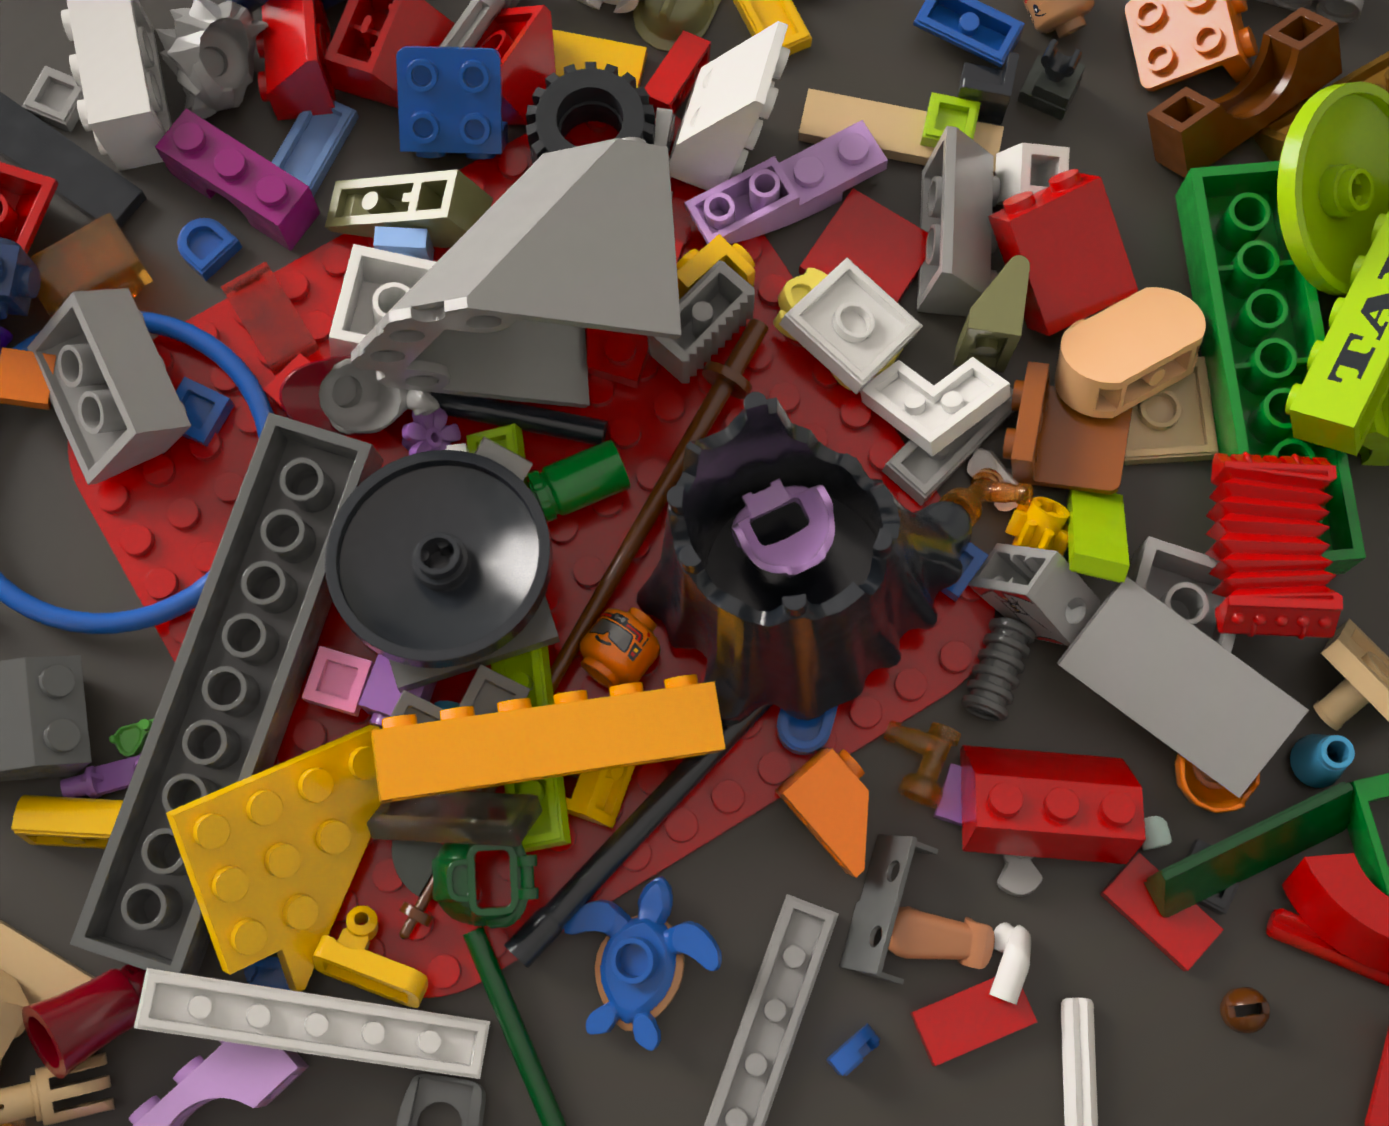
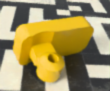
(353, 964)

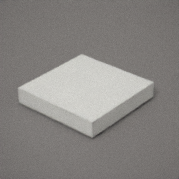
(850, 325)

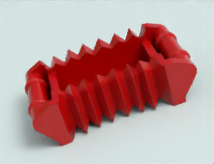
(1271, 546)

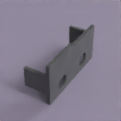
(880, 905)

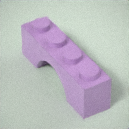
(231, 1072)

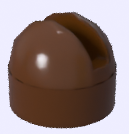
(1243, 996)

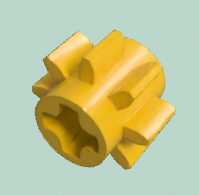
(1040, 525)

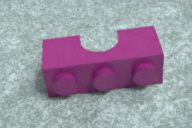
(258, 188)

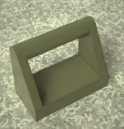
(996, 318)

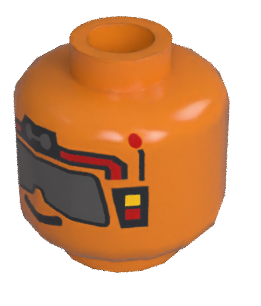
(619, 647)

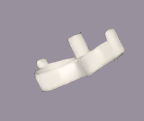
(987, 459)

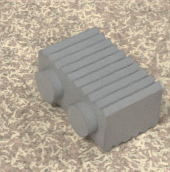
(708, 318)

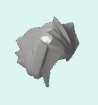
(212, 53)

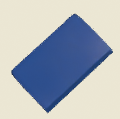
(971, 27)

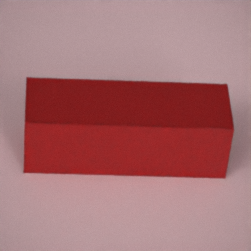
(678, 72)

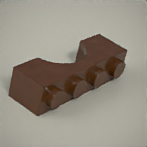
(1291, 65)

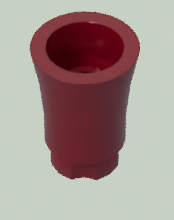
(83, 1018)

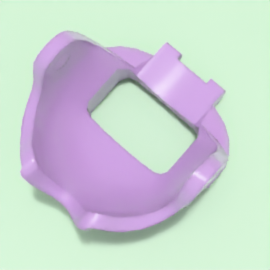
(801, 549)

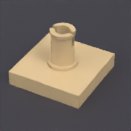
(1365, 673)

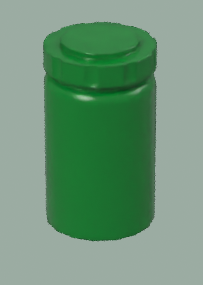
(579, 480)

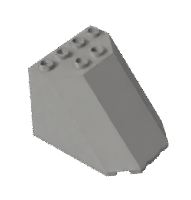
(558, 253)

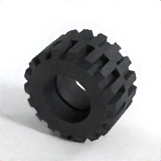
(583, 98)

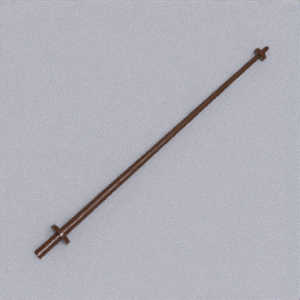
(725, 382)

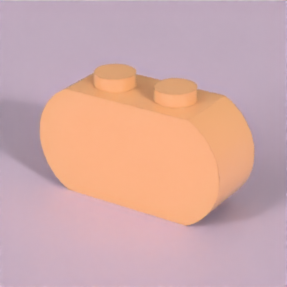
(1129, 352)

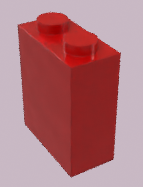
(1071, 250)

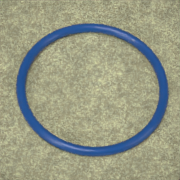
(188, 598)

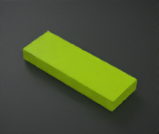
(1097, 535)

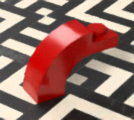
(1342, 907)

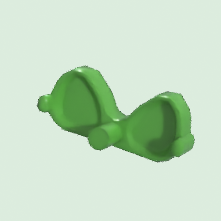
(131, 737)

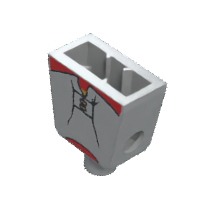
(1037, 591)

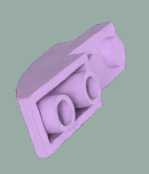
(787, 191)

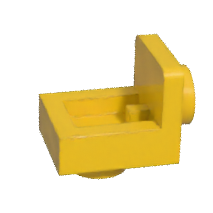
(698, 263)

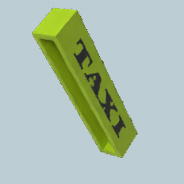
(1351, 365)

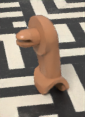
(936, 937)

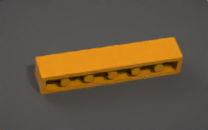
(546, 740)

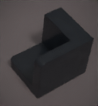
(990, 87)

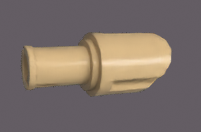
(37, 1096)

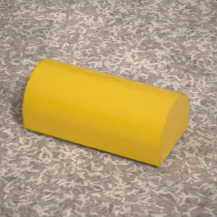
(65, 820)

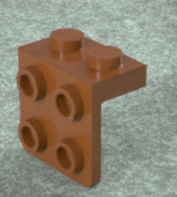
(1061, 445)

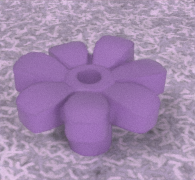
(429, 432)

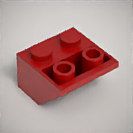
(368, 39)

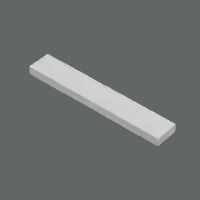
(311, 1023)

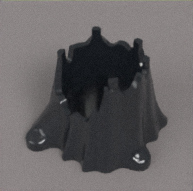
(808, 635)

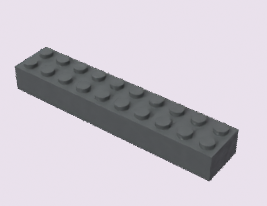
(227, 688)

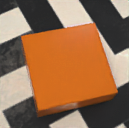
(22, 379)

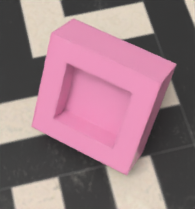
(337, 681)

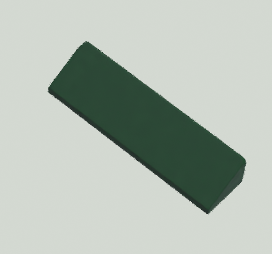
(1251, 850)

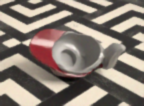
(347, 399)

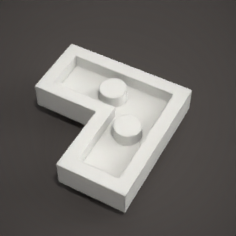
(939, 412)

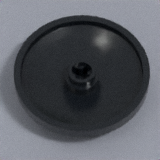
(439, 558)

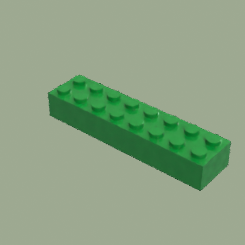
(1258, 328)

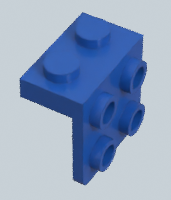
(450, 101)

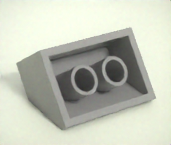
(955, 211)
(108, 383)

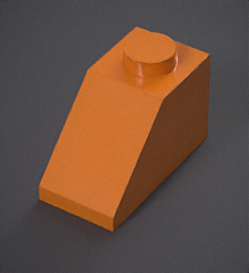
(832, 805)

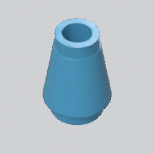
(1321, 759)

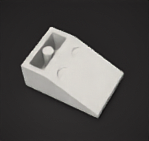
(727, 108)

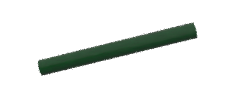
(513, 1028)

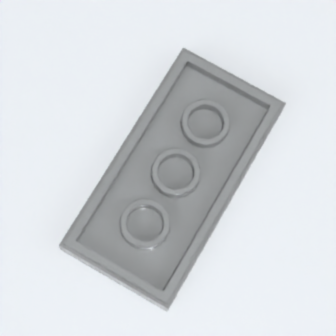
(1182, 686)

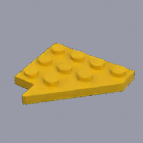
(280, 853)

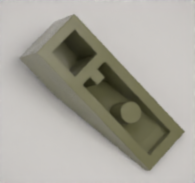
(435, 201)

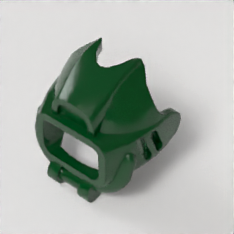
(456, 884)

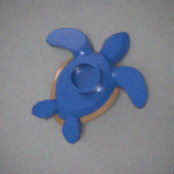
(641, 960)

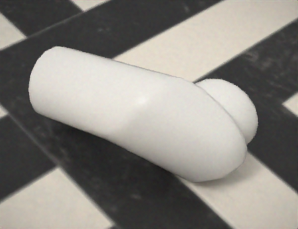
(1015, 962)

